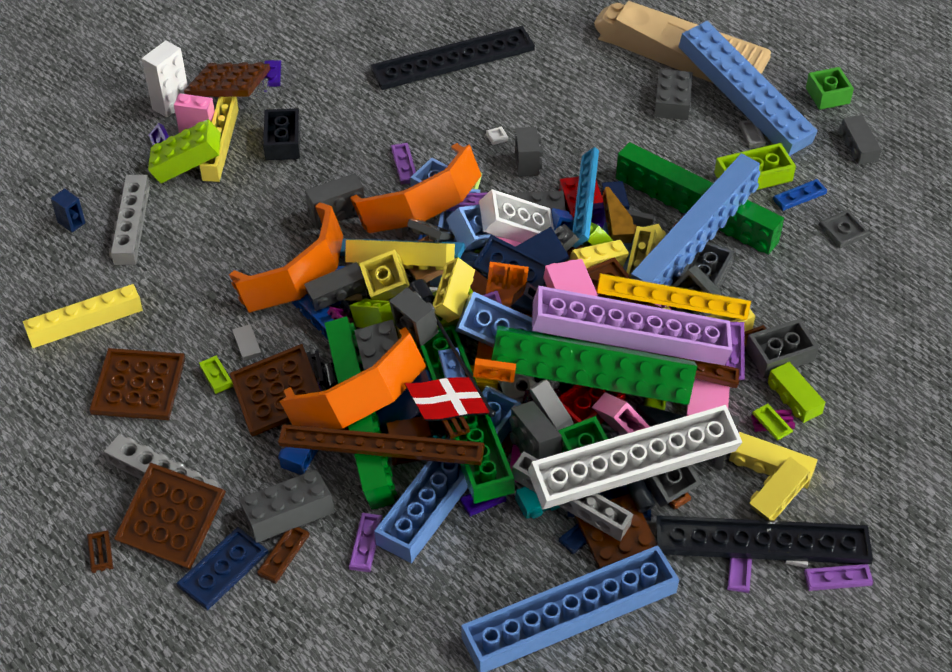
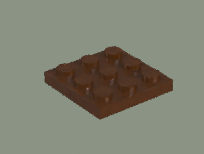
(609, 550)

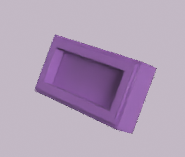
(739, 574)

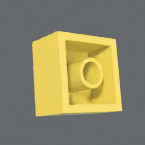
(384, 276)

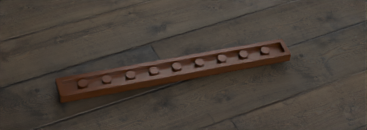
(382, 444)

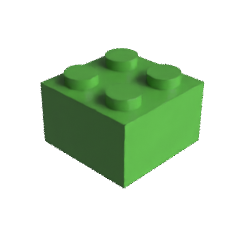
(829, 88)

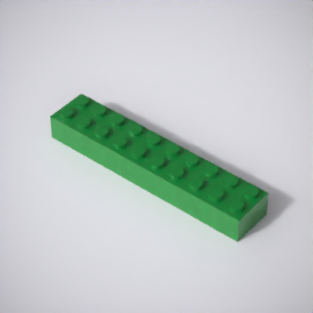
(682, 189)
(595, 365)
(373, 470)
(494, 475)

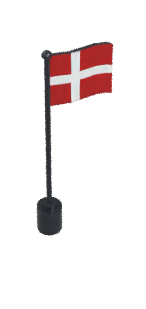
(447, 396)

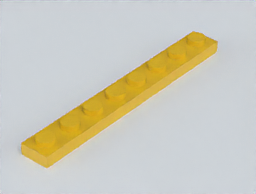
(673, 296)

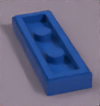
(799, 194)

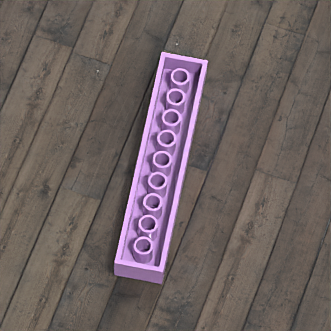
(631, 325)

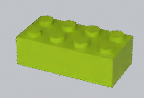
(184, 151)
(775, 165)

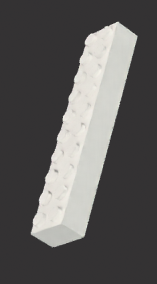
(633, 456)

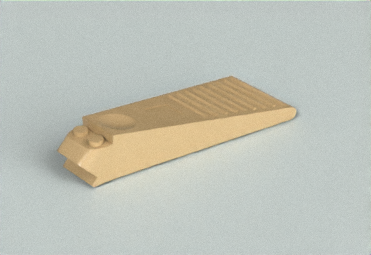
(659, 35)

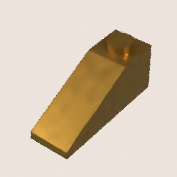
(618, 219)

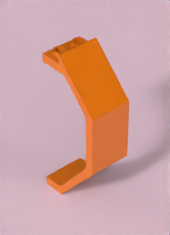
(423, 199)
(507, 281)
(288, 282)
(361, 393)

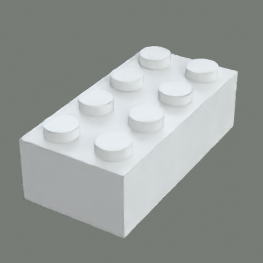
(164, 77)
(513, 217)

